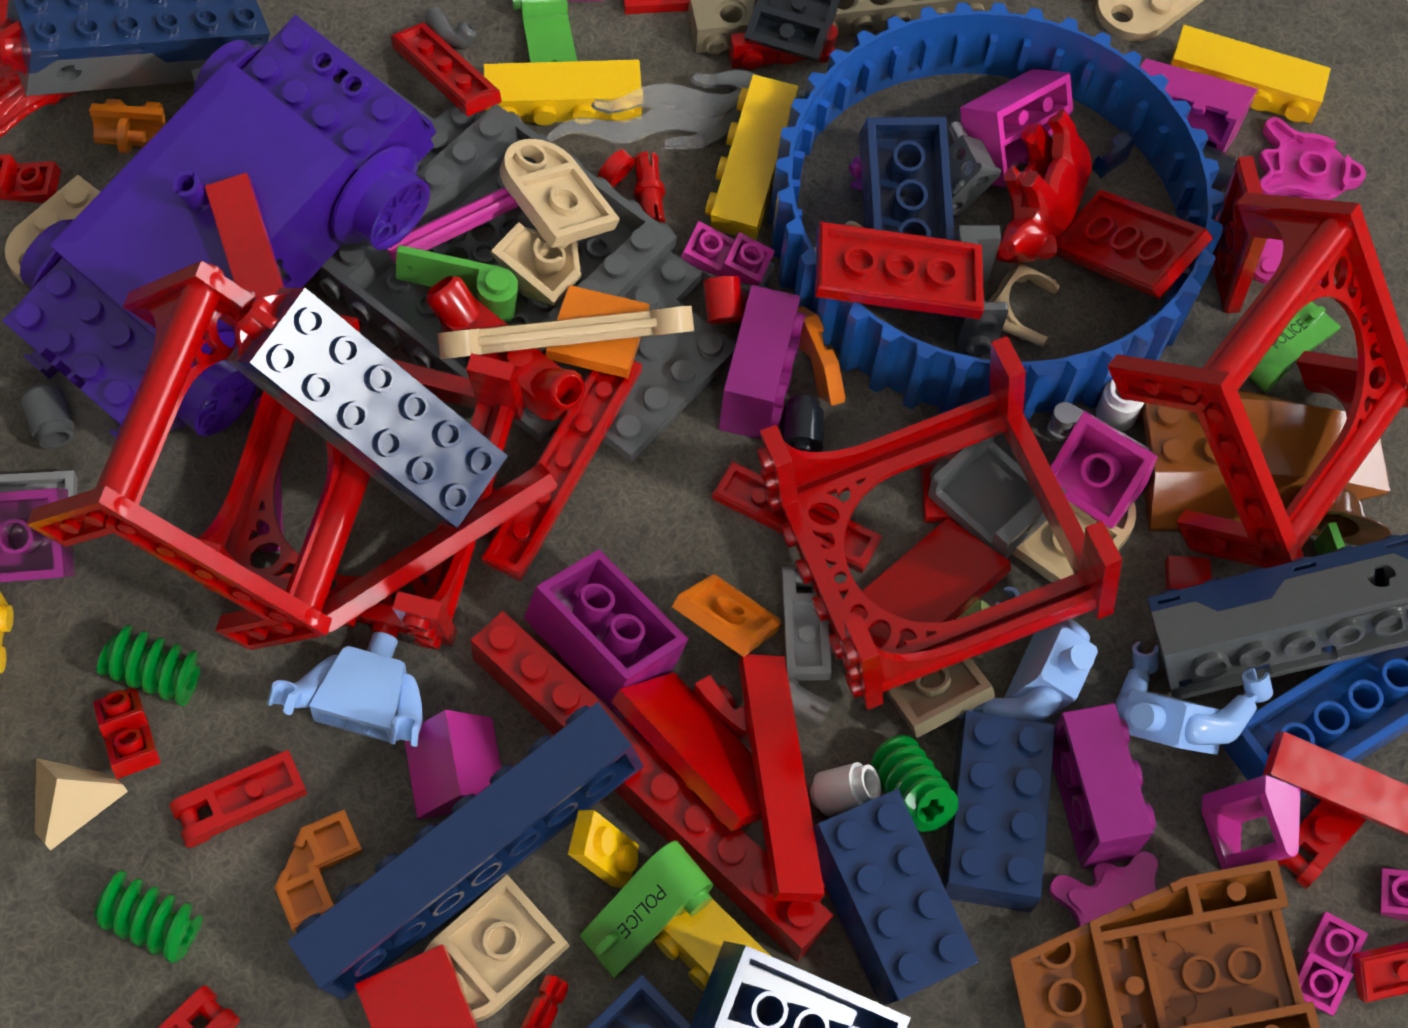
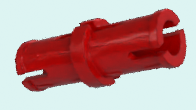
(649, 188)

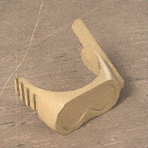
(1022, 273)

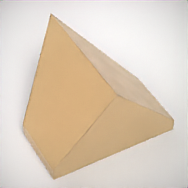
(540, 271)
(70, 798)

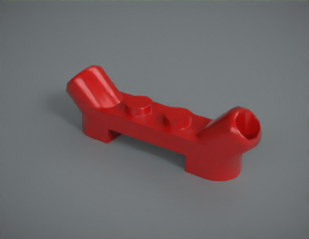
(544, 385)

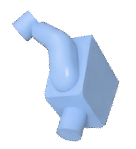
(1048, 673)
(359, 693)
(1180, 721)

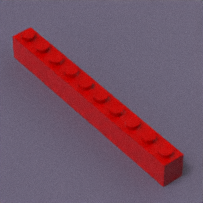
(655, 791)

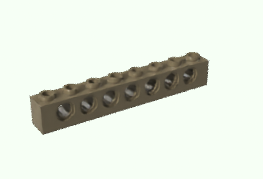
(716, 20)

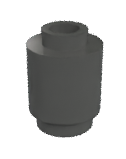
(47, 416)

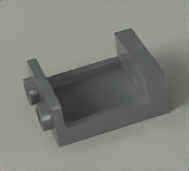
(977, 334)
(987, 496)

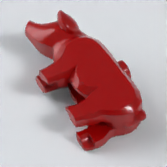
(1045, 192)

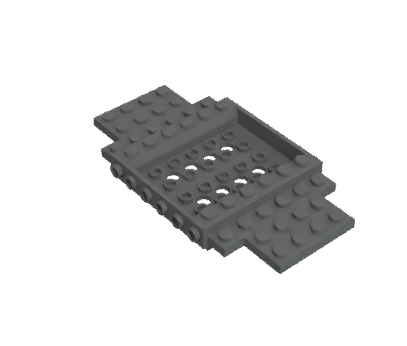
(628, 262)

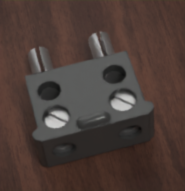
(970, 169)

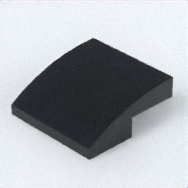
(793, 25)

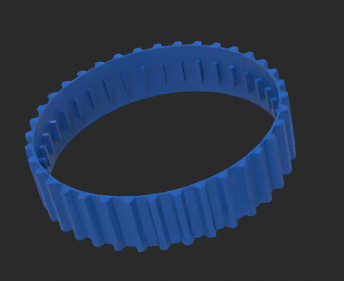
(1006, 47)

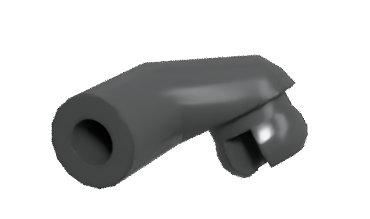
(457, 37)

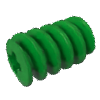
(150, 666)
(925, 793)
(146, 919)

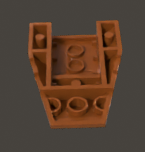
(1291, 437)
(1177, 958)

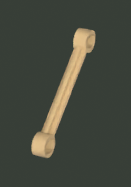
(565, 332)

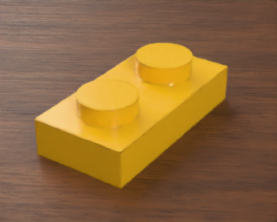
(603, 849)

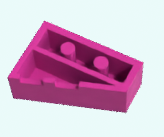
(1215, 103)
(1006, 110)

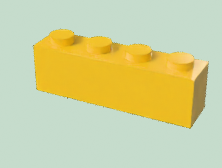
(1283, 82)
(564, 90)
(751, 163)
(700, 938)

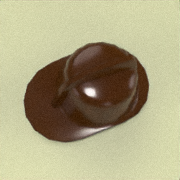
(1351, 521)

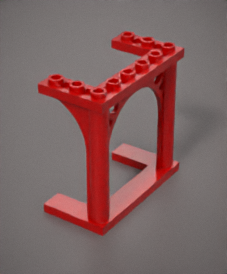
(1318, 243)
(183, 312)
(803, 480)
(427, 615)

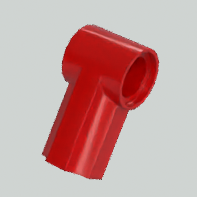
(724, 300)

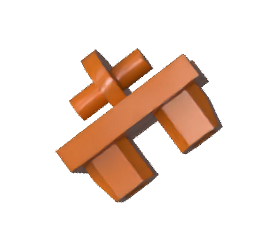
(126, 125)

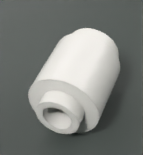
(1116, 411)
(844, 788)

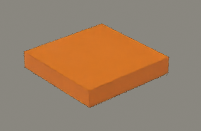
(609, 356)
(727, 614)

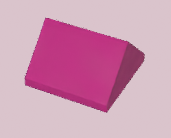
(1102, 469)
(452, 760)

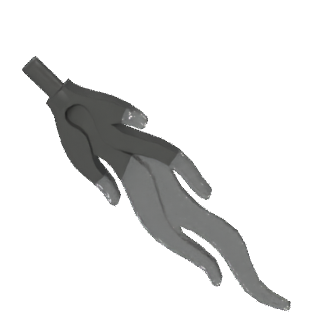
(671, 109)

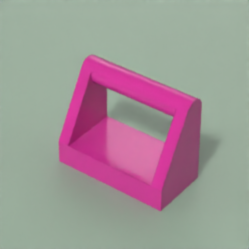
(1259, 797)

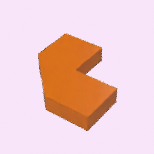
(824, 361)
(315, 849)

